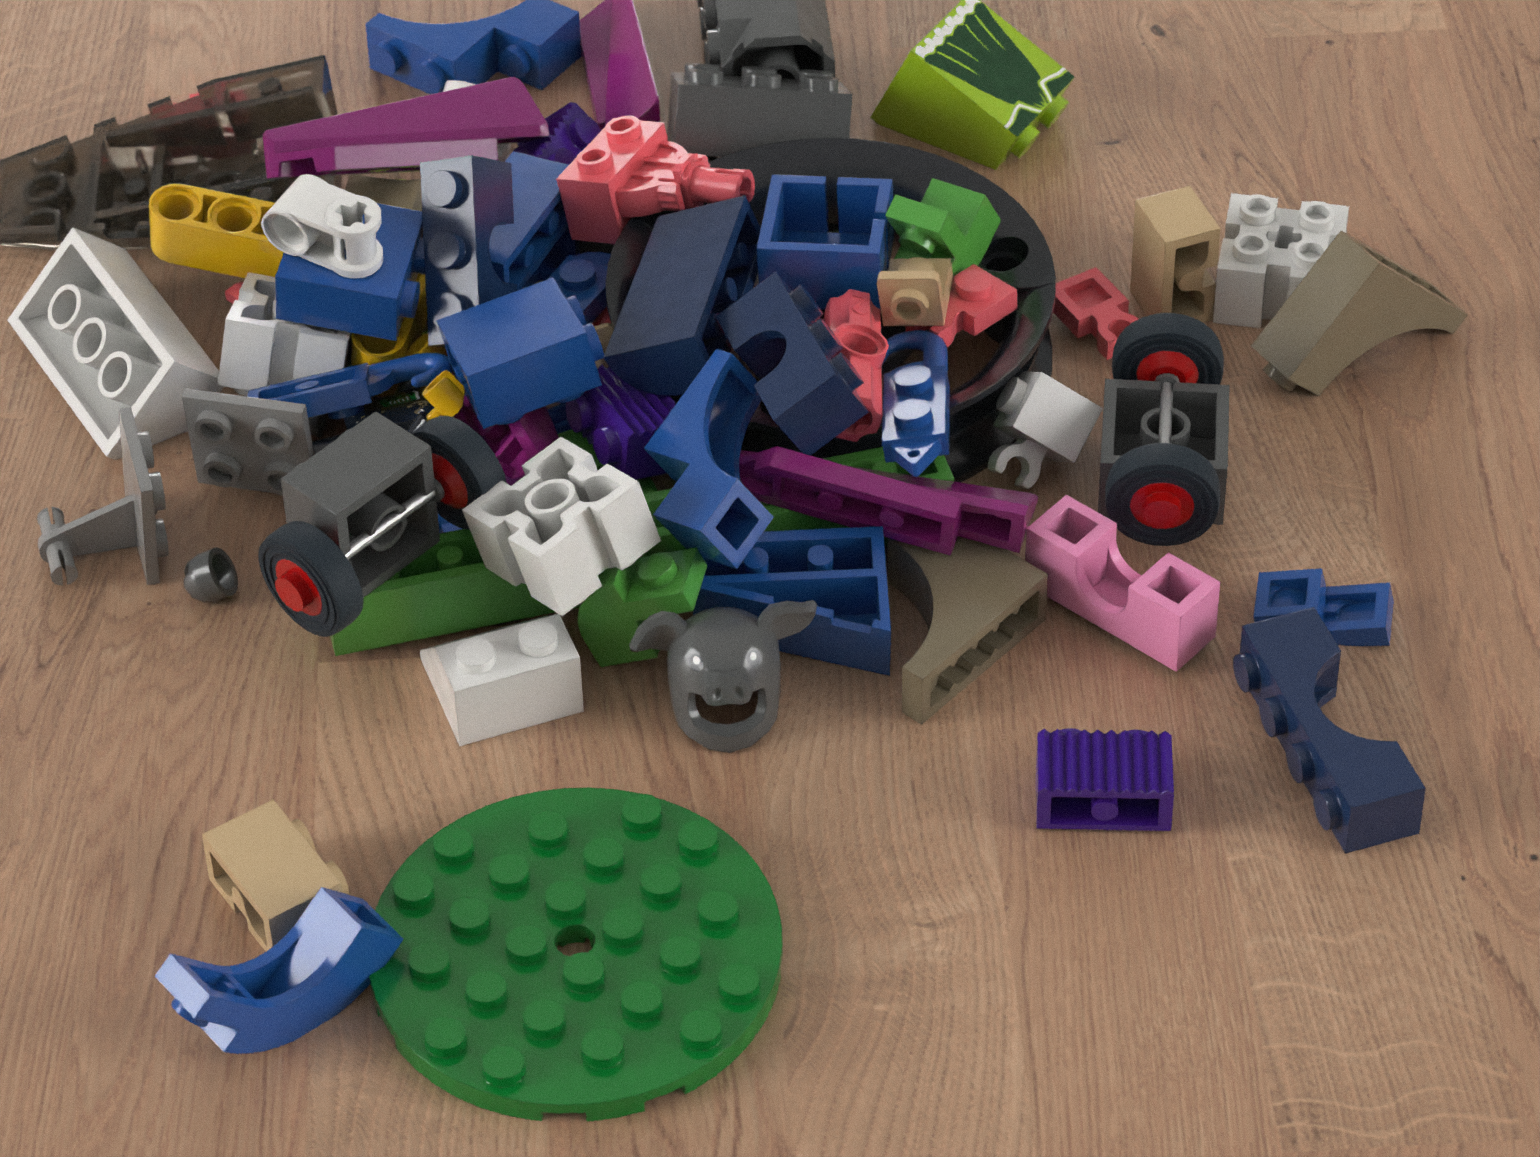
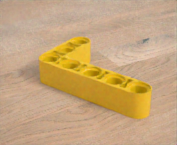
(226, 237)

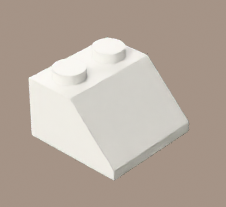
(506, 678)

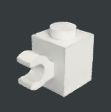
(1044, 420)

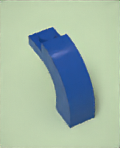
(291, 985)

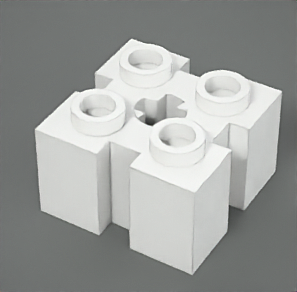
(1269, 254)
(271, 350)
(562, 525)

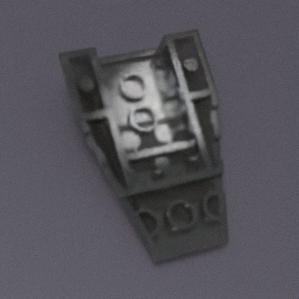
(199, 142)

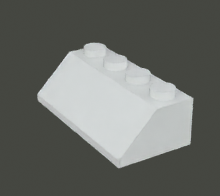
(111, 342)

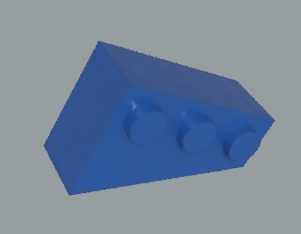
(540, 231)
(831, 566)

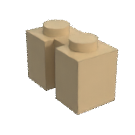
(1171, 252)
(268, 870)

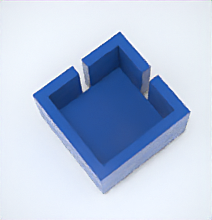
(804, 252)

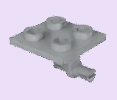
(247, 438)
(117, 525)

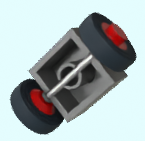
(1165, 431)
(369, 512)

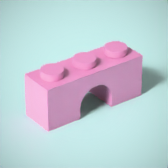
(1161, 613)

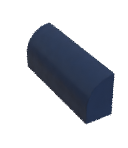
(687, 276)

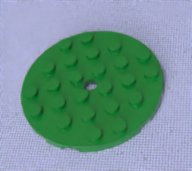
(657, 1005)

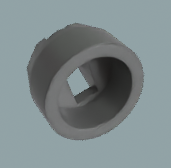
(210, 576)

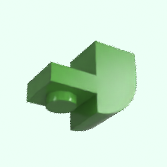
(944, 225)
(633, 594)

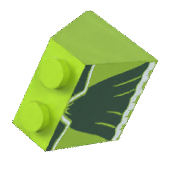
(975, 88)

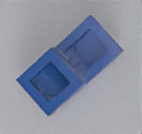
(1351, 612)

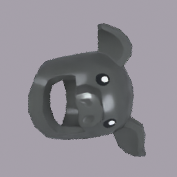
(724, 659)

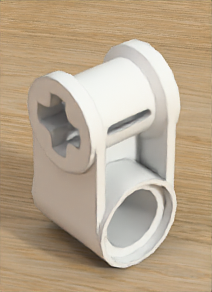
(321, 222)

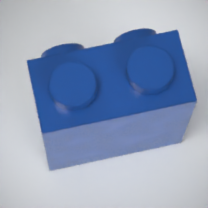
(359, 305)
(522, 352)

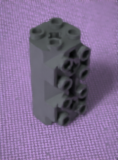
(768, 35)

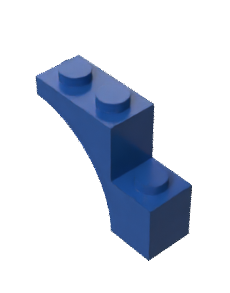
(524, 42)
(701, 453)

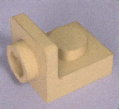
(915, 291)

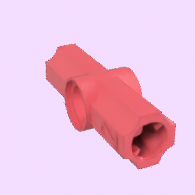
(858, 329)

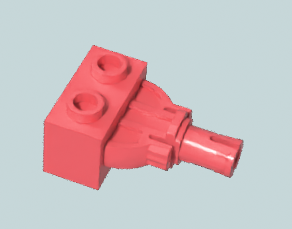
(636, 174)

